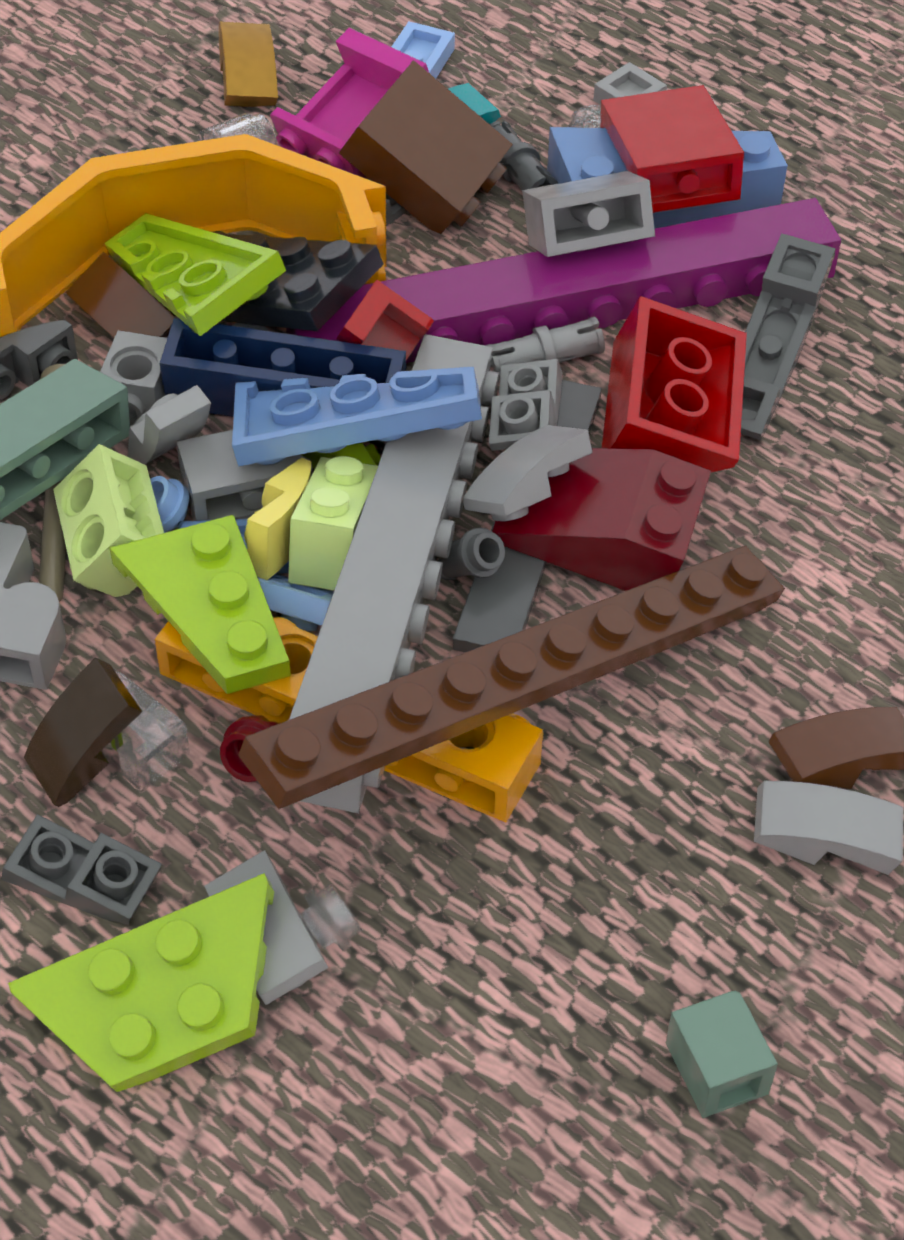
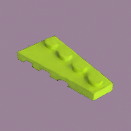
(193, 269)

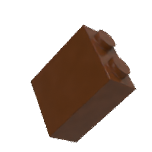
(428, 150)

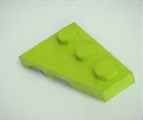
(212, 598)

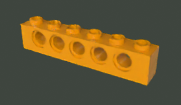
(482, 778)

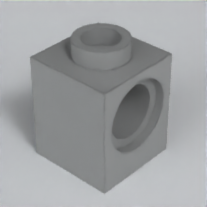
(135, 363)

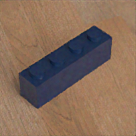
(248, 355)

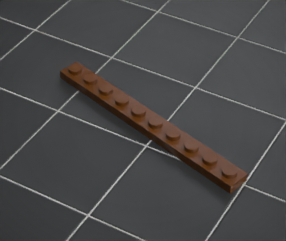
(503, 677)

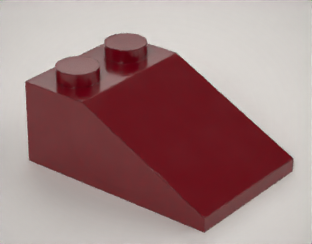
(614, 517)

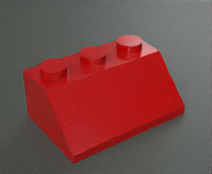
(676, 386)

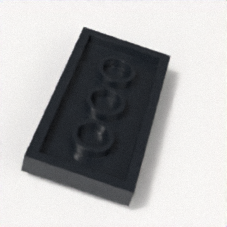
(315, 283)

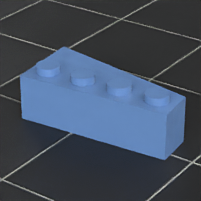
(591, 153)

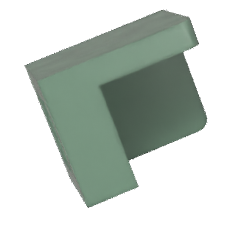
(720, 1053)

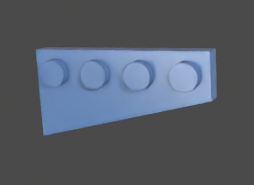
(354, 411)

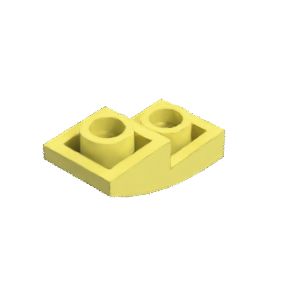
(269, 528)

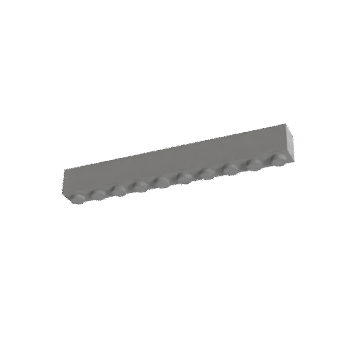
(394, 557)

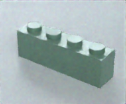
(55, 427)

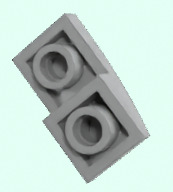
(525, 402)
(168, 421)
(522, 472)
(820, 819)
(291, 949)

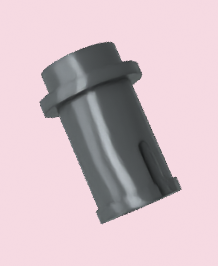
(475, 554)

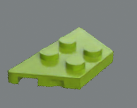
(159, 989)

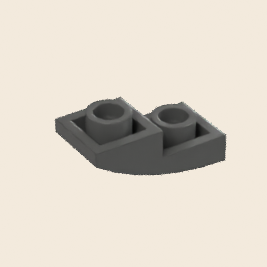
(32, 350)
(90, 876)

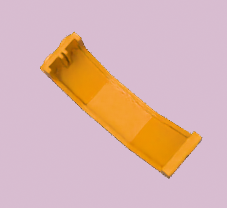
(203, 184)

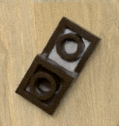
(77, 728)

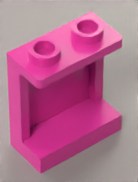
(343, 100)

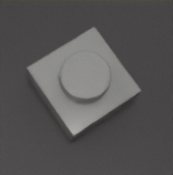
(626, 82)

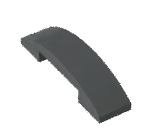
(780, 326)

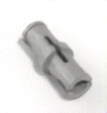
(545, 344)

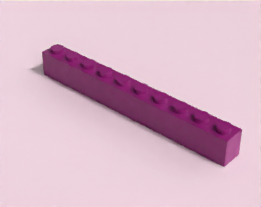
(677, 267)

